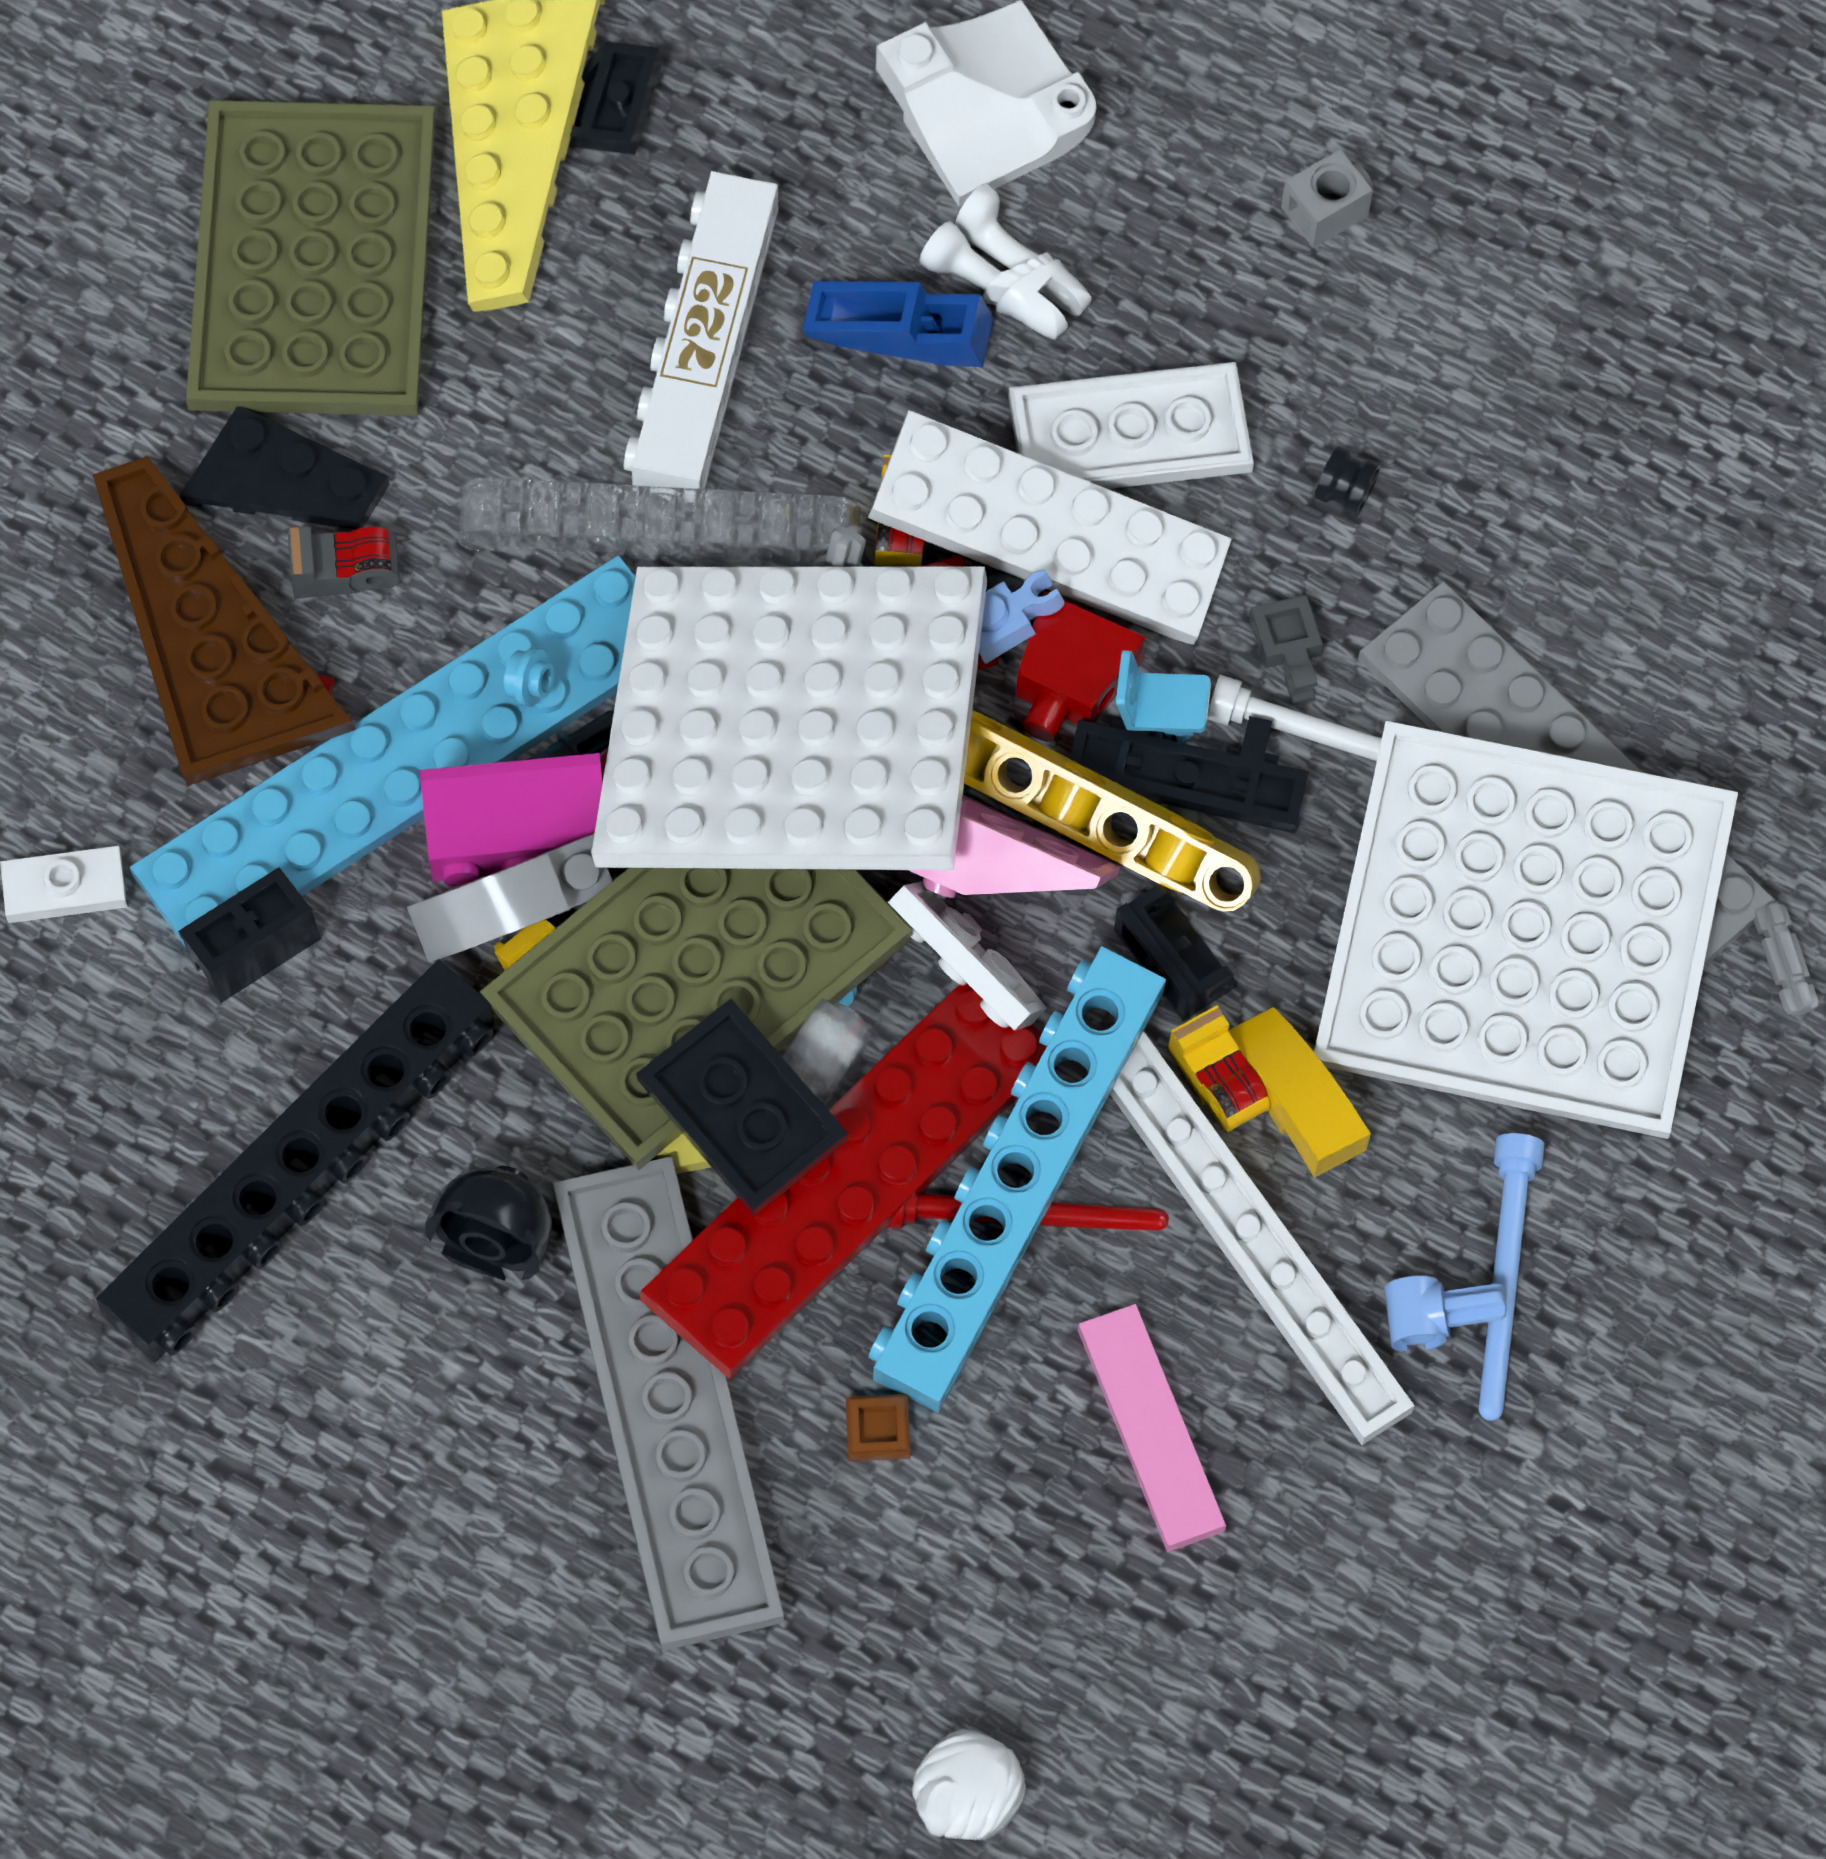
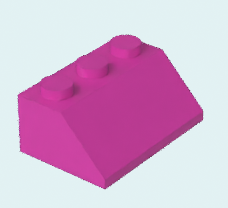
(506, 812)

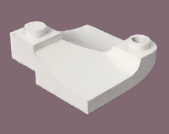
(986, 97)

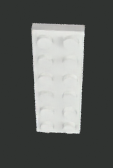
(1040, 518)

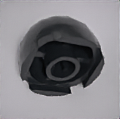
(492, 1222)

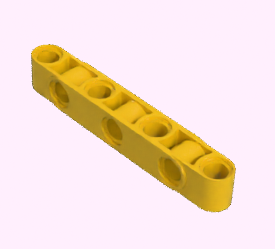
(1082, 808)

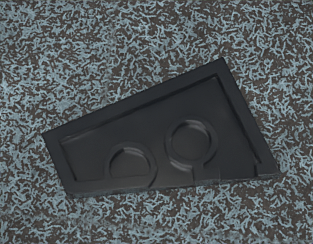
(282, 473)

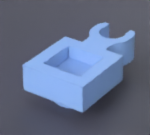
(1008, 614)

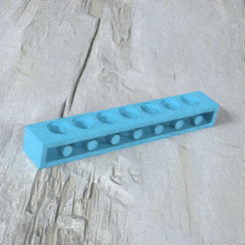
(1131, 998)

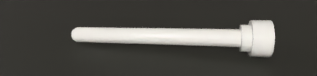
(1235, 703)

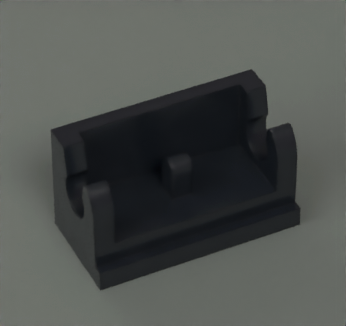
(250, 934)
(1172, 949)

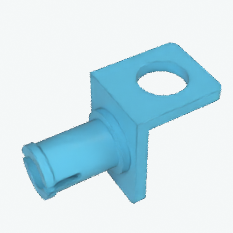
(1162, 701)

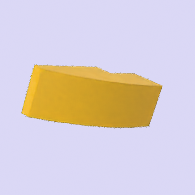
(1301, 1093)

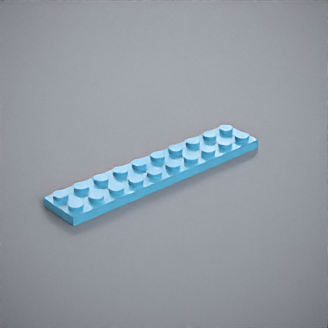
(367, 781)

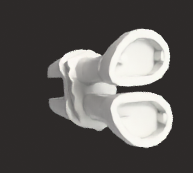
(1014, 290)

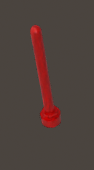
(1057, 1215)

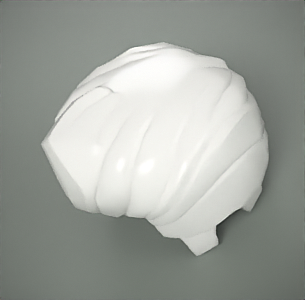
(968, 1786)

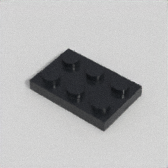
(742, 1107)

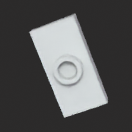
(63, 884)

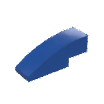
(900, 321)

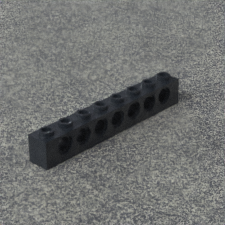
(434, 1002)

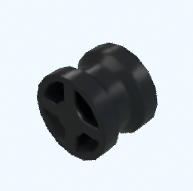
(1347, 481)

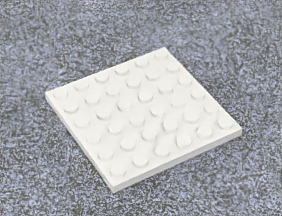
(792, 718)
(1526, 929)

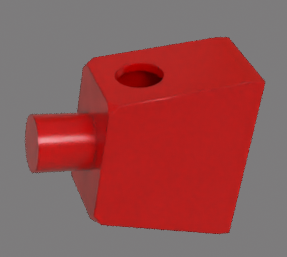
(1072, 668)

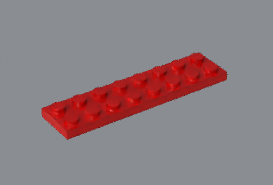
(903, 1130)

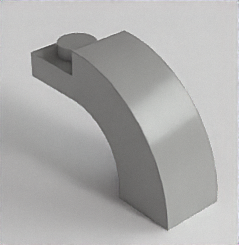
(508, 899)

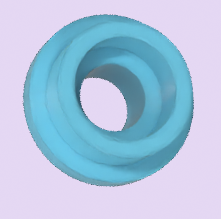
(529, 676)

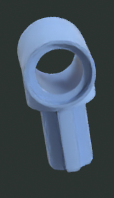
(1424, 1312)

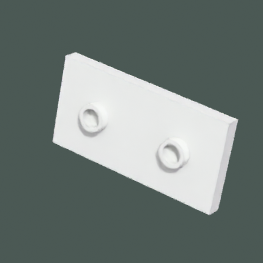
(1136, 426)

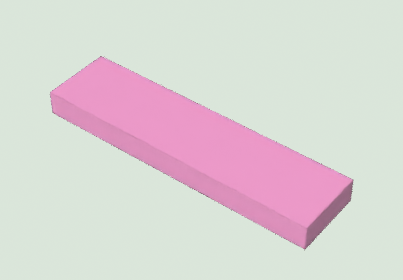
(1151, 1428)

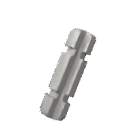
(1785, 959)

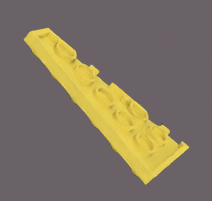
(512, 116)

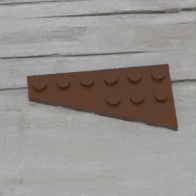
(215, 653)

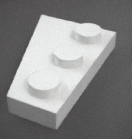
(956, 939)

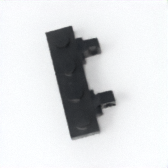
(1229, 785)

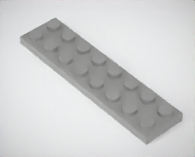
(1479, 687)
(666, 1413)

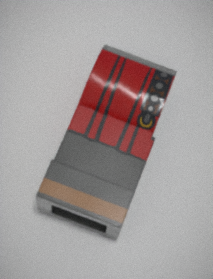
(342, 561)

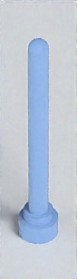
(1517, 1160)

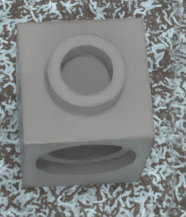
(1324, 218)

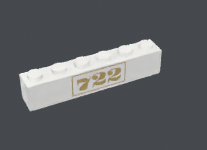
(704, 333)

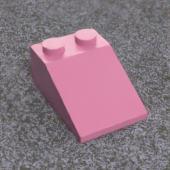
(1012, 856)

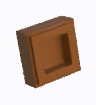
(877, 1427)

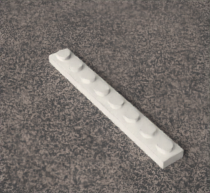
(1258, 1245)

